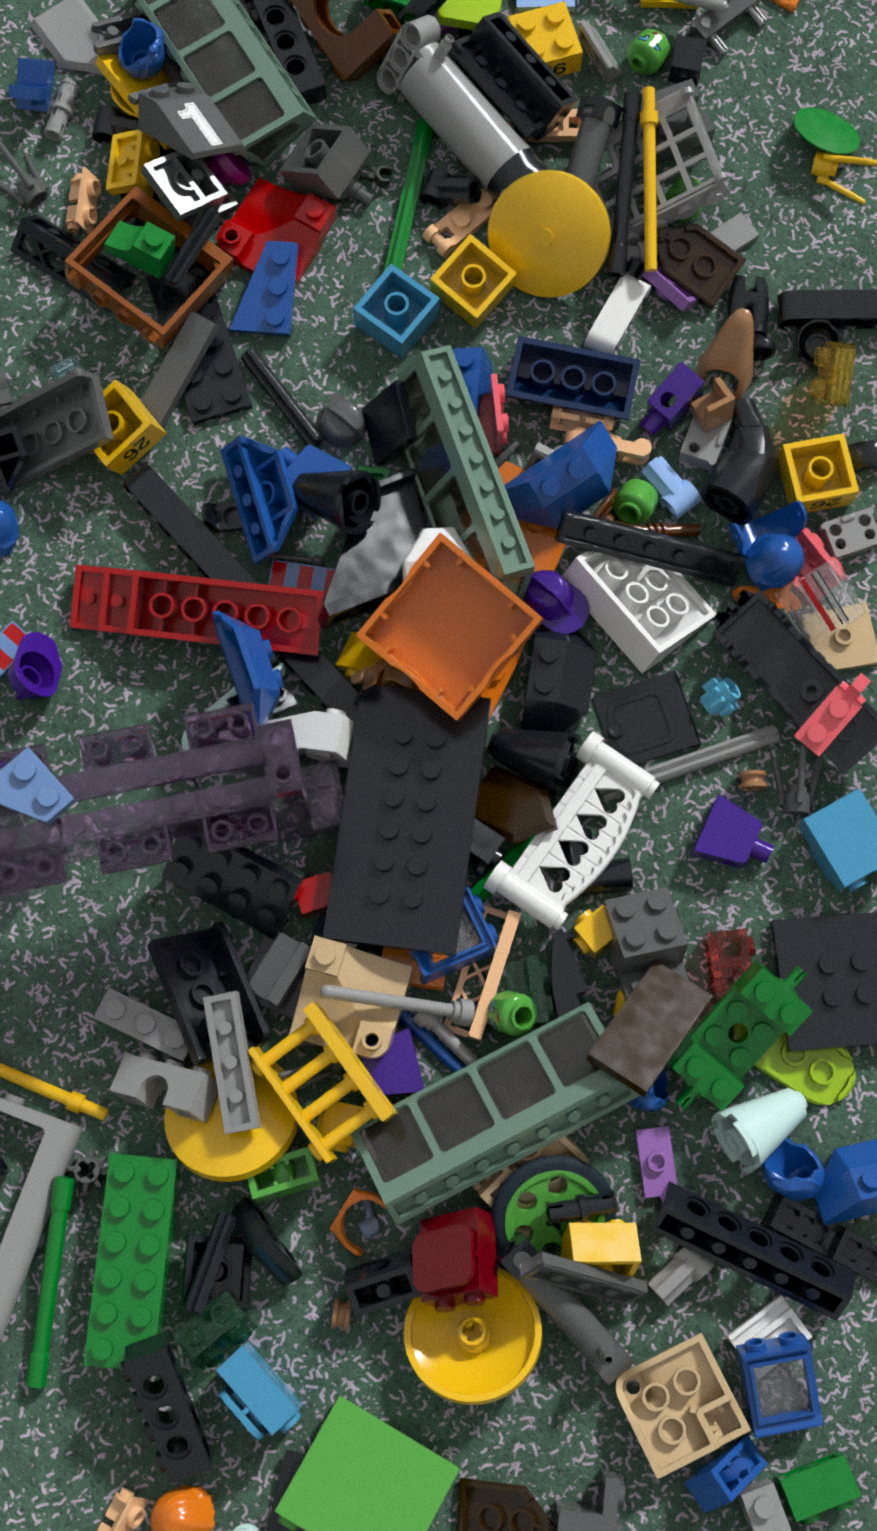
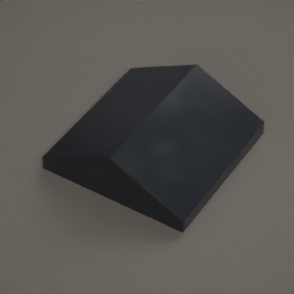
(232, 1273)

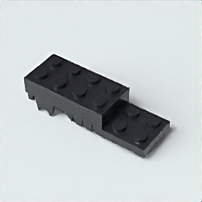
(790, 671)

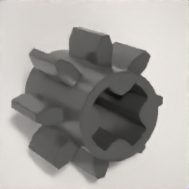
(98, 1171)

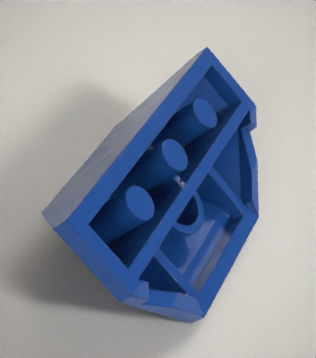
(566, 479)
(261, 494)
(249, 665)
(849, 1184)

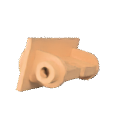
(84, 191)
(567, 419)
(125, 1511)

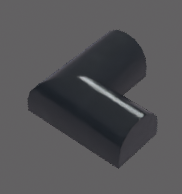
(615, 878)
(264, 1243)

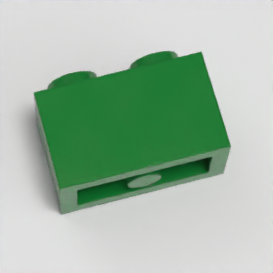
(818, 1487)

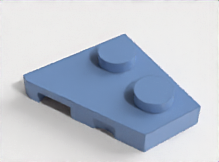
(33, 789)

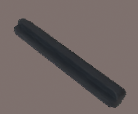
(281, 397)

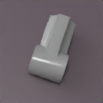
(679, 1274)

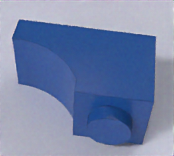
(726, 1474)

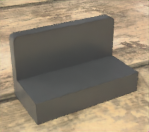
(280, 970)

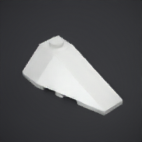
(324, 735)

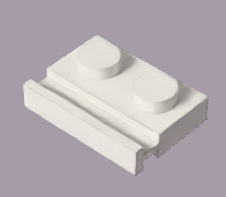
(769, 1323)

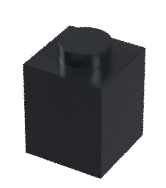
(687, 59)

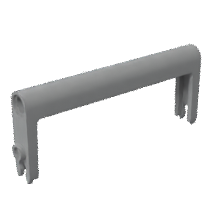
(34, 1201)

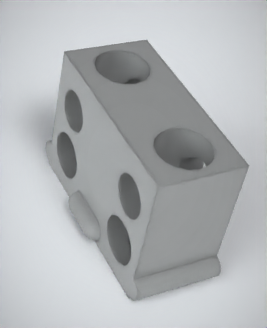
(706, 445)
(849, 534)

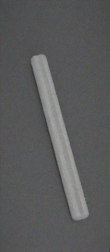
(706, 757)

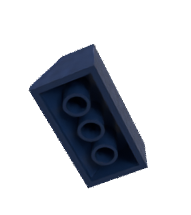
(573, 378)

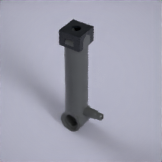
(597, 118)
(568, 1314)

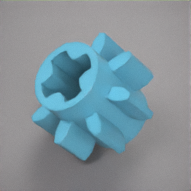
(720, 696)

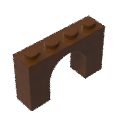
(353, 52)

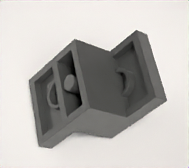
(187, 187)
(644, 931)
(590, 1517)

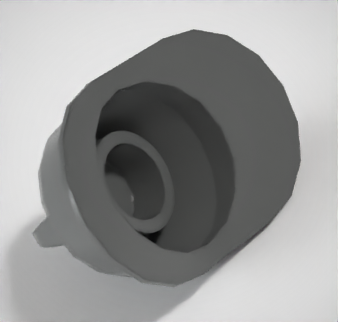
(341, 423)

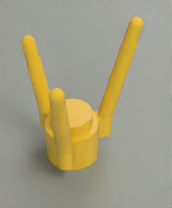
(826, 165)

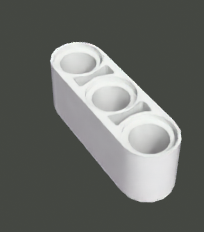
(617, 314)

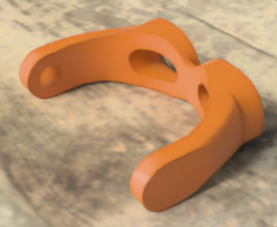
(338, 1225)

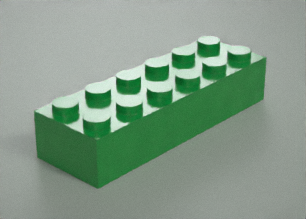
(132, 1256)

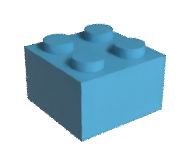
(396, 311)

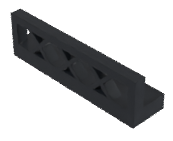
(57, 240)

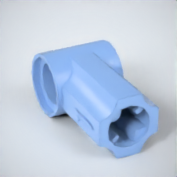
(673, 492)

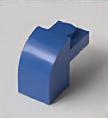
(33, 84)

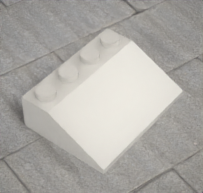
(639, 605)

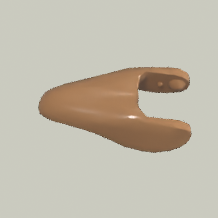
(731, 351)

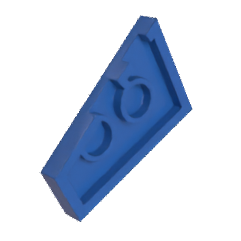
(270, 293)

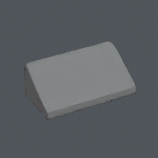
(598, 52)

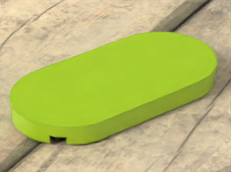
(814, 1074)

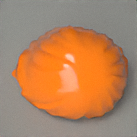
(183, 1510)

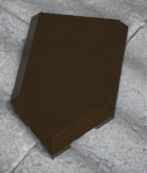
(698, 261)
(514, 806)
(499, 1507)

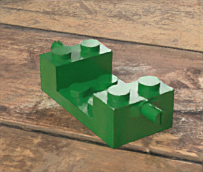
(717, 1063)

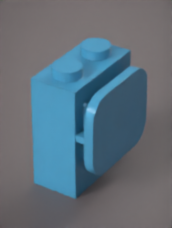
(844, 840)
(257, 1393)

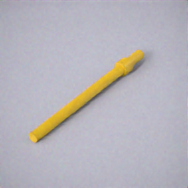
(648, 122)
(74, 1101)

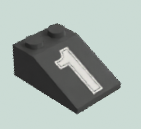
(186, 121)

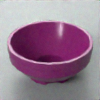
(229, 168)

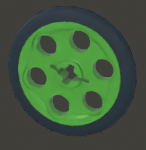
(534, 1178)

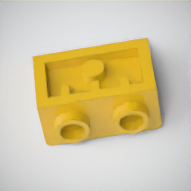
(127, 156)

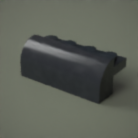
(514, 77)

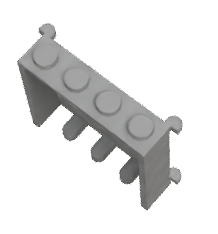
(695, 197)

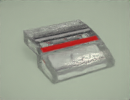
(821, 602)

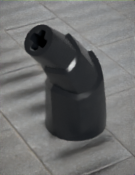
(745, 470)

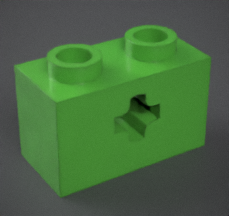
(289, 1175)

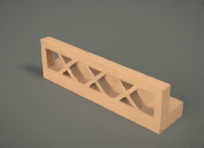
(493, 978)

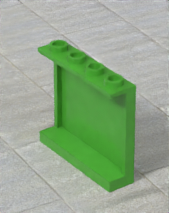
(365, 1478)

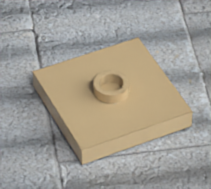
(851, 645)

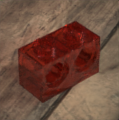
(721, 964)

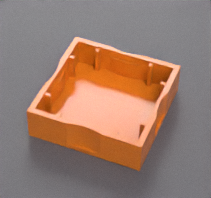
(450, 627)

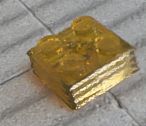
(834, 373)

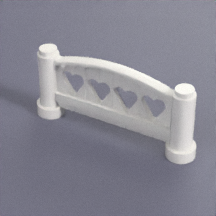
(603, 771)

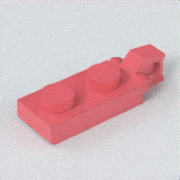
(832, 715)

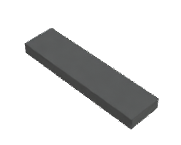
(179, 367)
(583, 1278)

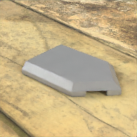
(68, 35)

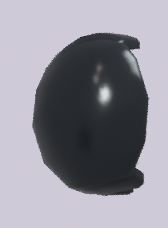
(812, 336)

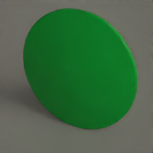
(826, 131)

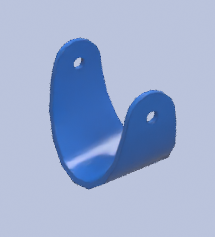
(787, 520)

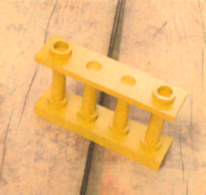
(355, 1079)

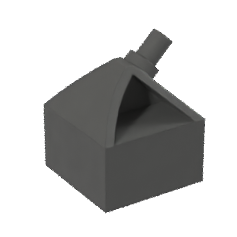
(328, 164)

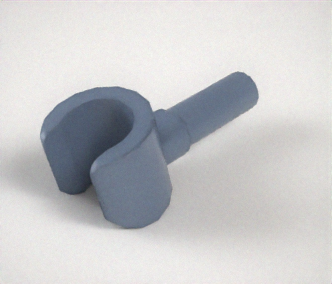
(369, 1226)

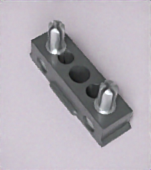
(712, 23)

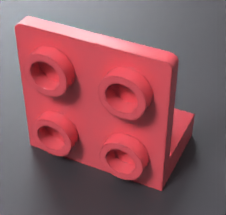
(492, 416)

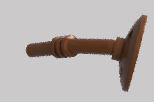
(685, 530)

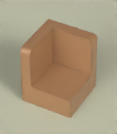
(714, 407)

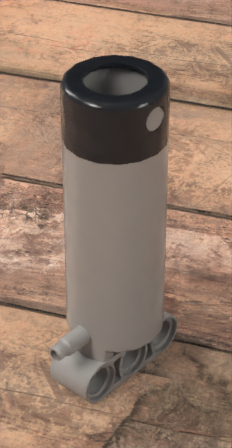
(455, 106)

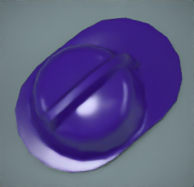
(557, 602)
(35, 667)

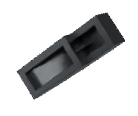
(565, 976)

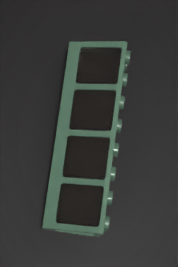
(236, 68)
(458, 470)
(489, 1115)

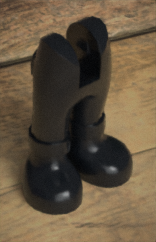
(758, 304)

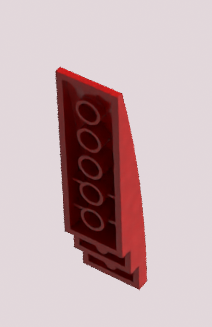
(183, 607)

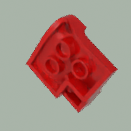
(280, 216)

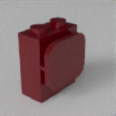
(456, 1260)

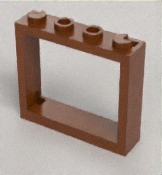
(147, 209)

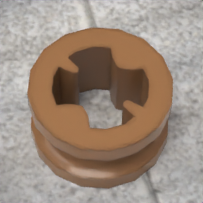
(752, 780)
(341, 1314)

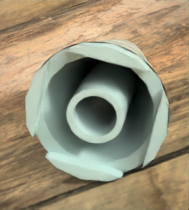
(759, 1126)

